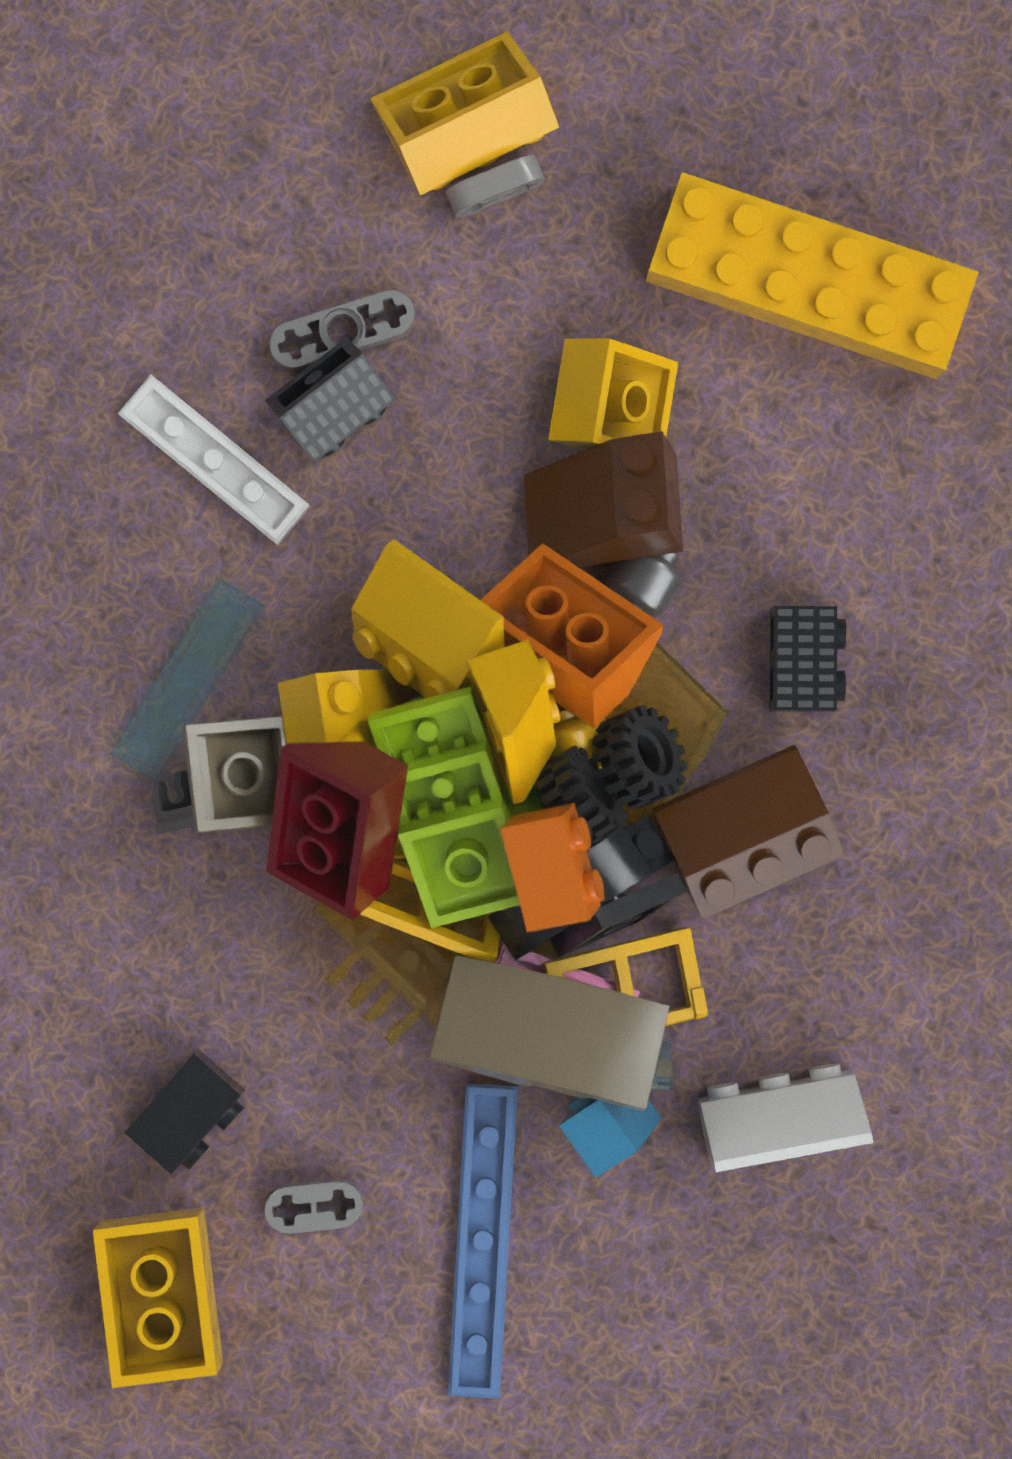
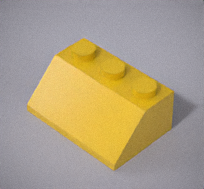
(465, 113)
(422, 623)

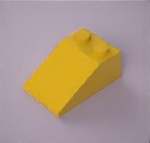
(337, 704)

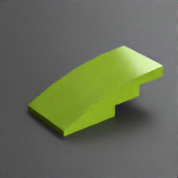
(450, 805)

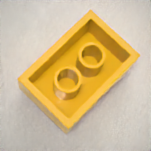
(158, 1297)

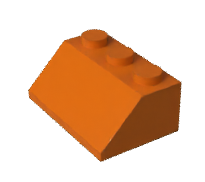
(580, 626)

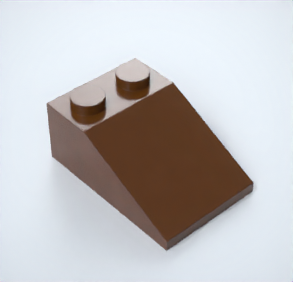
(607, 502)

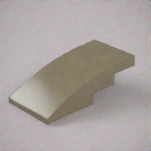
(233, 772)
(549, 1032)

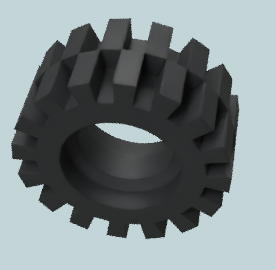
(639, 757)
(574, 779)

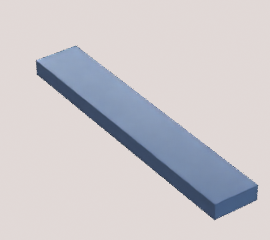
(483, 1240)

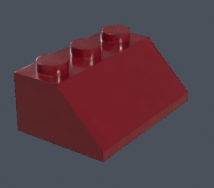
(336, 822)

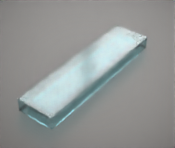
(188, 679)

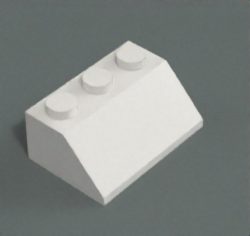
(783, 1118)

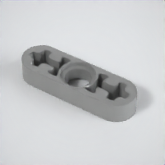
(324, 318)

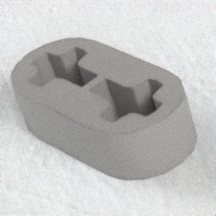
(495, 186)
(312, 1193)

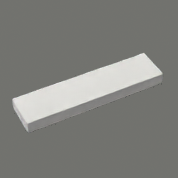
(214, 459)

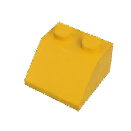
(610, 392)
(516, 712)

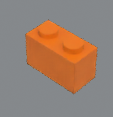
(552, 867)

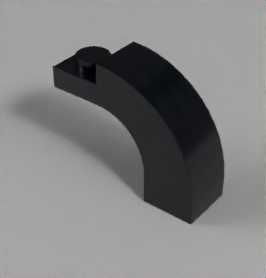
(622, 863)

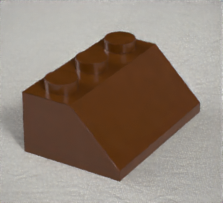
(748, 832)

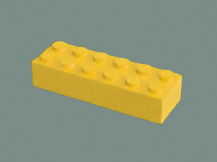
(811, 276)

